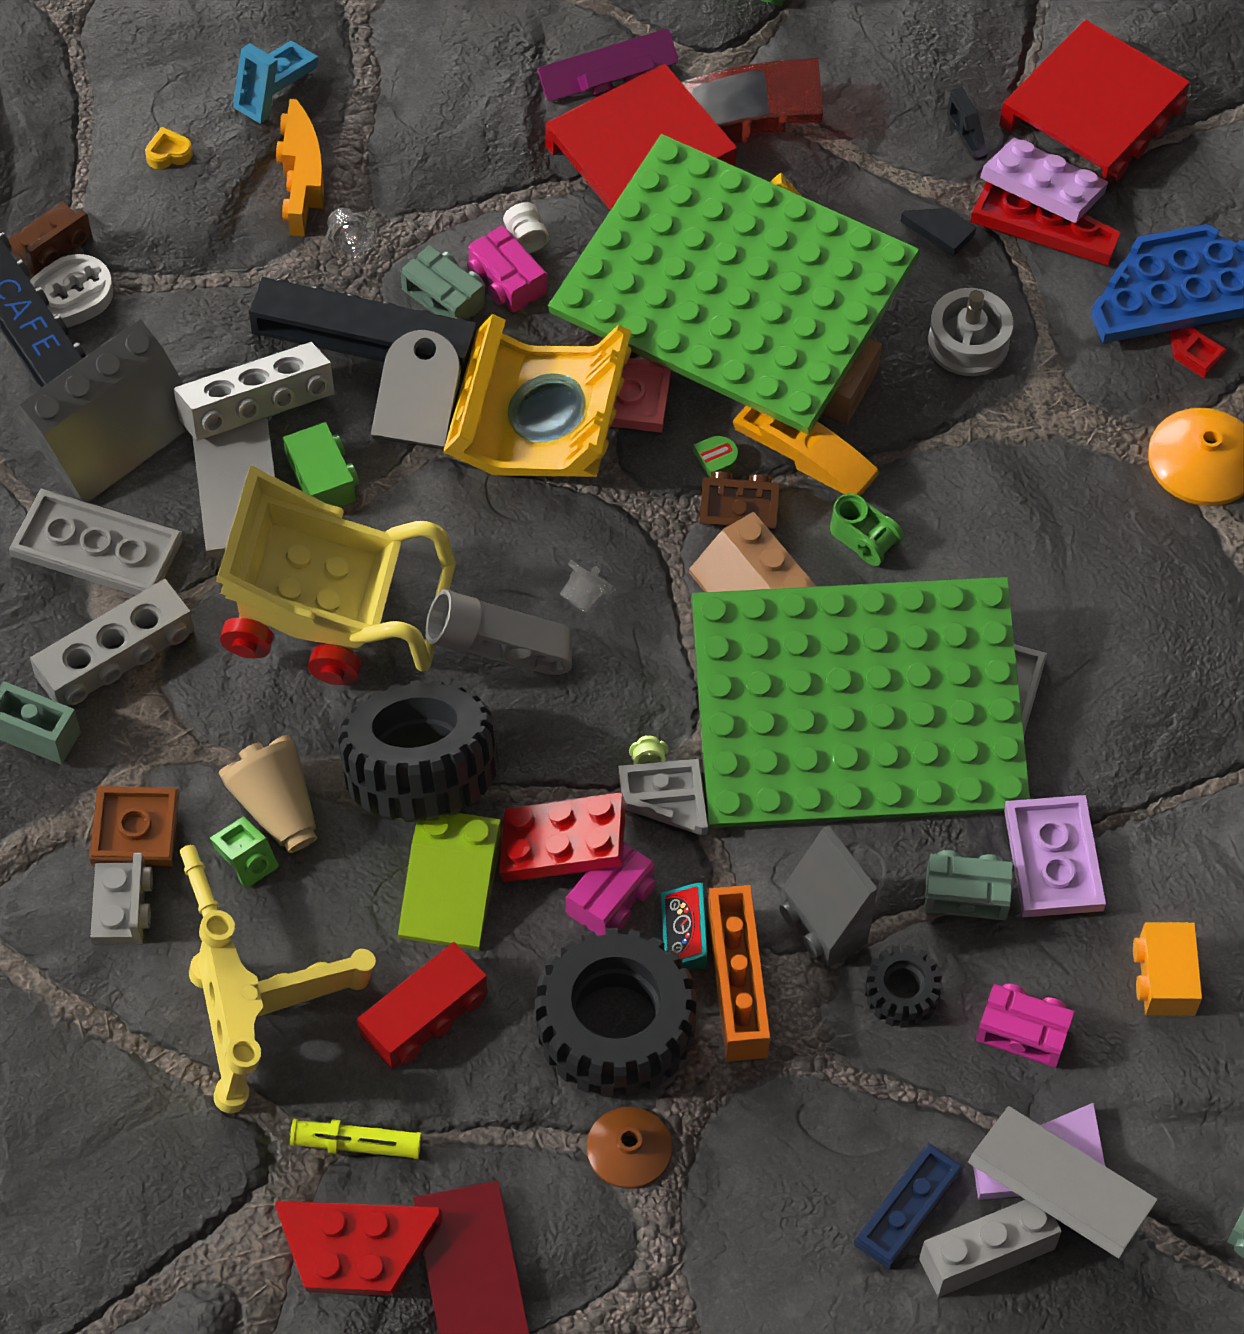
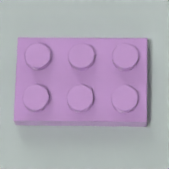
(1044, 179)
(1054, 856)

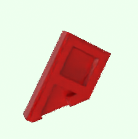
(1196, 350)

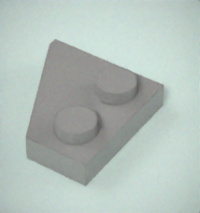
(666, 793)

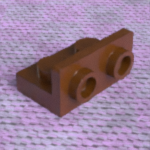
(50, 237)
(730, 500)

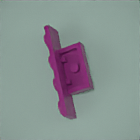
(607, 65)

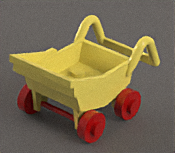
(316, 578)

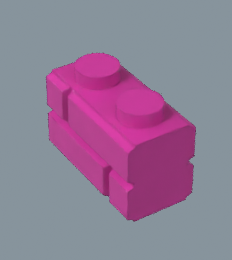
(507, 269)
(606, 895)
(1025, 1024)

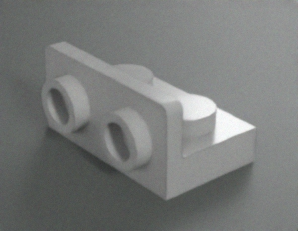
(119, 902)

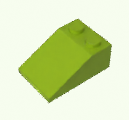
(450, 880)

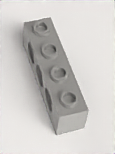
(254, 391)
(120, 626)

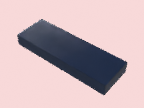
(908, 1205)

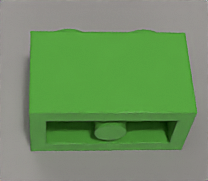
(319, 465)

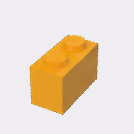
(1168, 969)

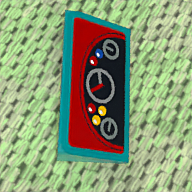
(685, 925)

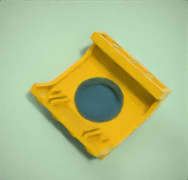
(537, 405)

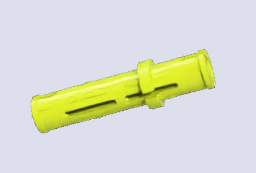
(304, 1134)

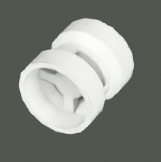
(525, 226)

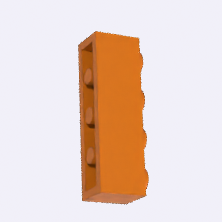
(738, 973)

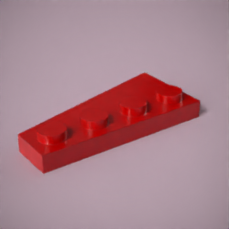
(1020, 218)

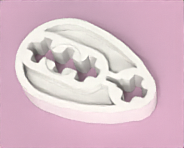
(71, 271)

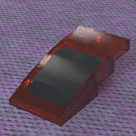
(760, 96)

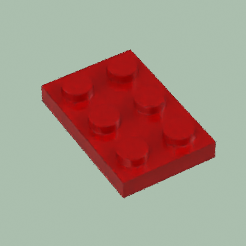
(563, 837)

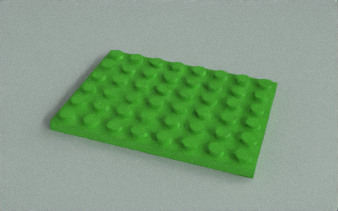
(735, 282)
(858, 702)

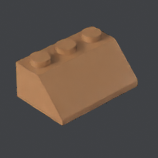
(747, 559)

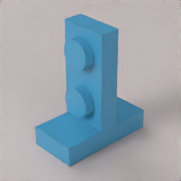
(266, 74)

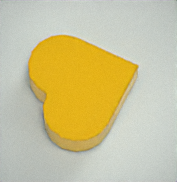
(168, 149)

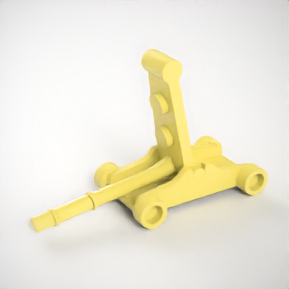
(236, 996)

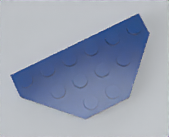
(1172, 284)

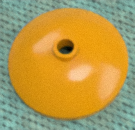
(1191, 466)

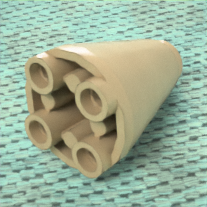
(274, 791)

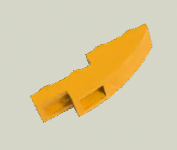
(301, 167)
(818, 455)

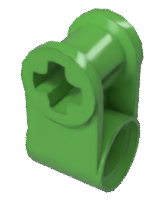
(869, 533)

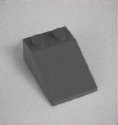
(829, 900)

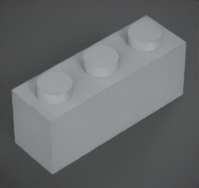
(988, 1246)

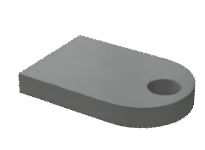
(417, 394)

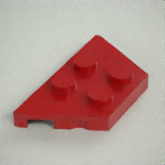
(355, 1245)

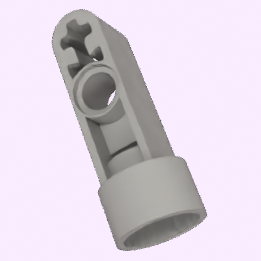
(499, 633)

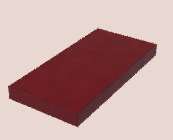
(472, 1263)

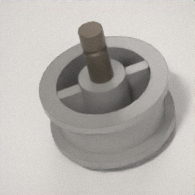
(970, 331)

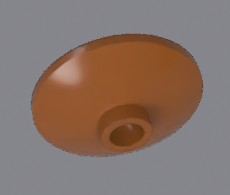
(625, 1165)

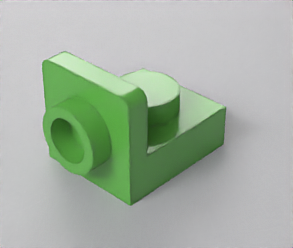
(245, 851)

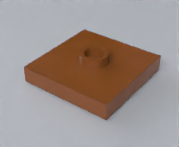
(134, 822)

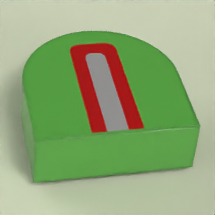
(716, 454)

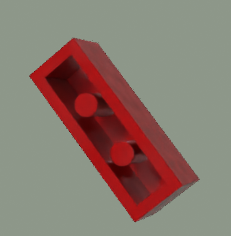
(423, 1006)

